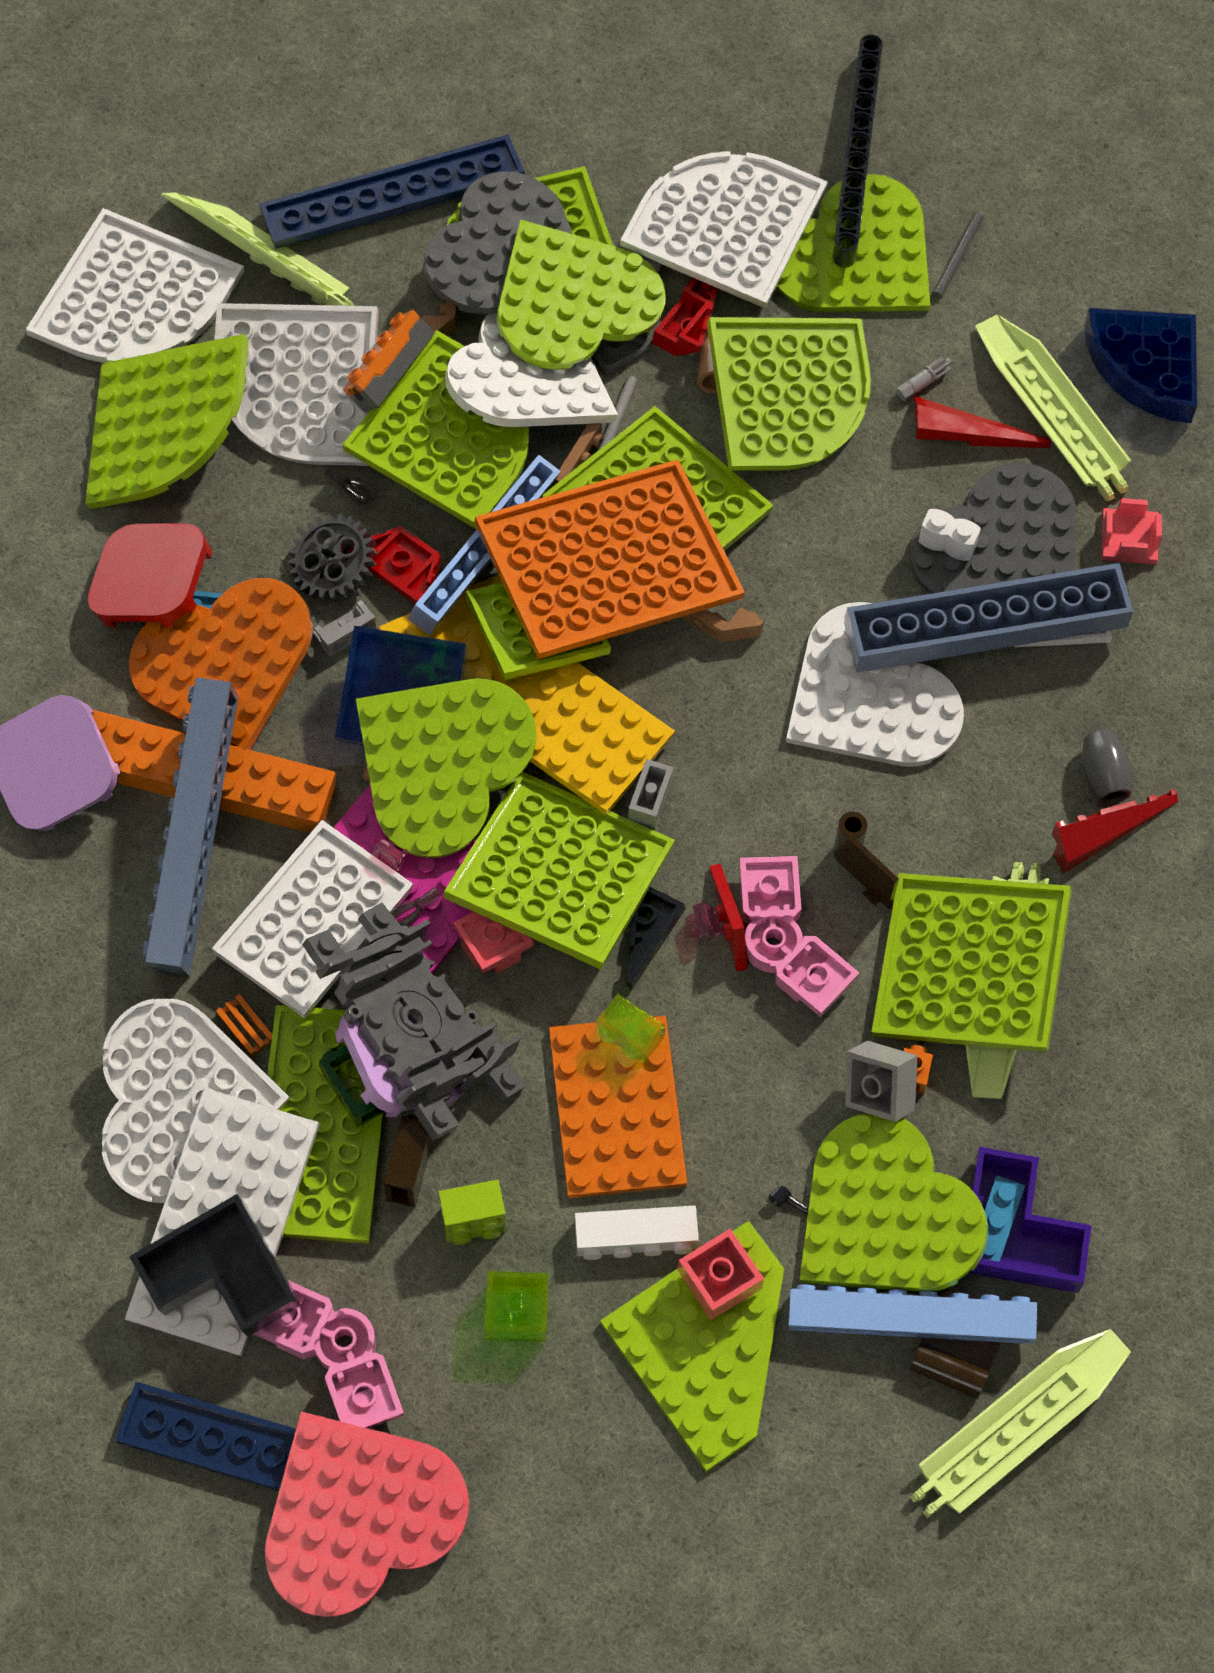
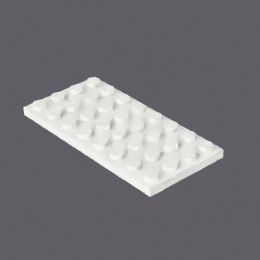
(228, 1152)

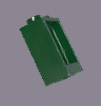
(360, 1112)

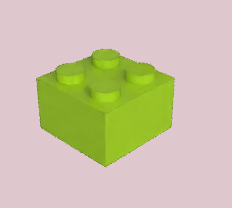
(472, 1212)

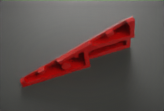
(686, 323)
(942, 422)
(1093, 833)

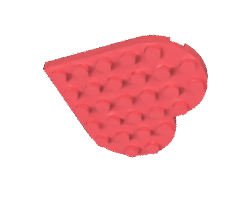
(355, 1510)

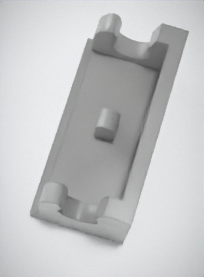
(339, 633)

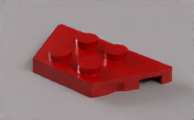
(404, 562)

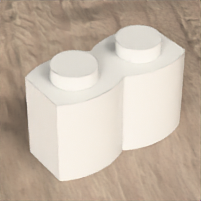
(948, 534)

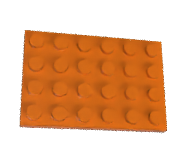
(615, 1115)

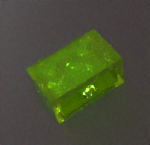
(630, 1029)

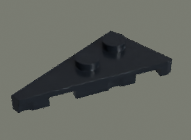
(649, 929)

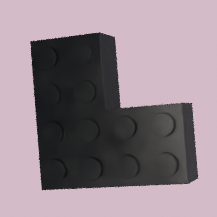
(219, 1251)

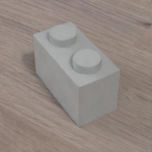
(650, 794)

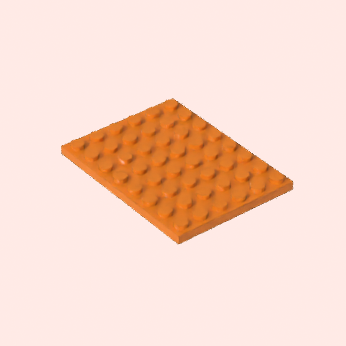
(608, 558)

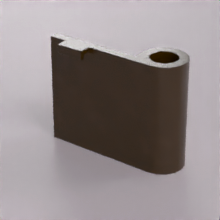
(861, 863)
(956, 1363)

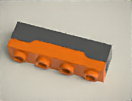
(388, 360)

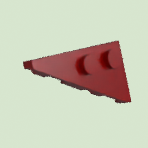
(729, 915)

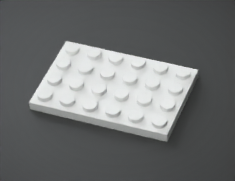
(315, 891)

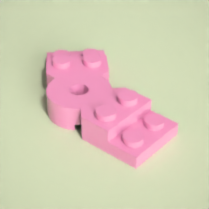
(770, 908)
(355, 1373)

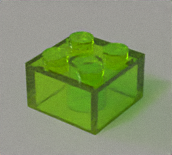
(516, 1306)

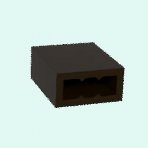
(407, 1162)

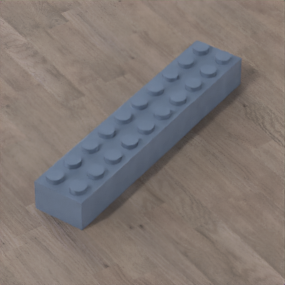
(988, 617)
(191, 827)

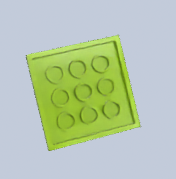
(509, 641)

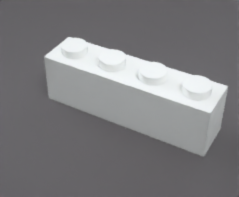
(636, 1231)

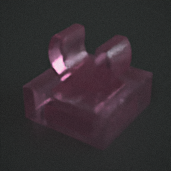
(390, 855)
(706, 921)

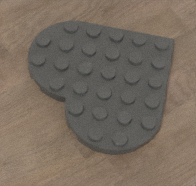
(471, 257)
(1024, 531)

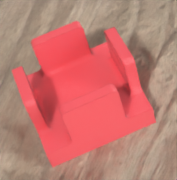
(1131, 533)
(490, 943)

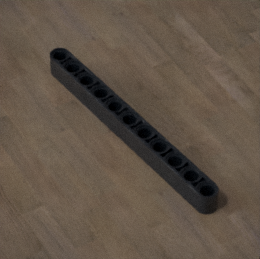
(857, 151)

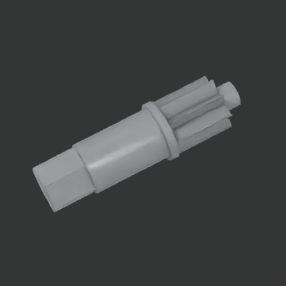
(928, 375)

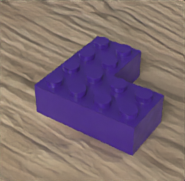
(1038, 1247)

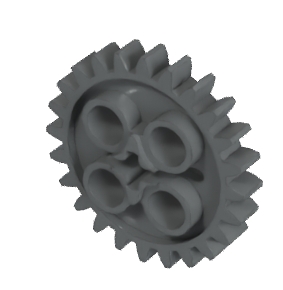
(332, 557)

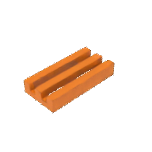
(231, 1007)

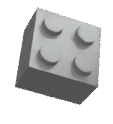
(881, 1081)

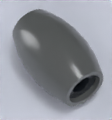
(1107, 767)

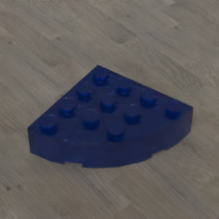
(1147, 358)

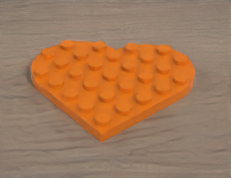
(247, 637)

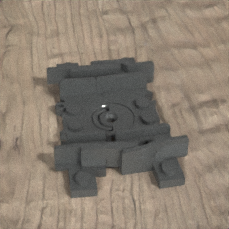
(393, 981)

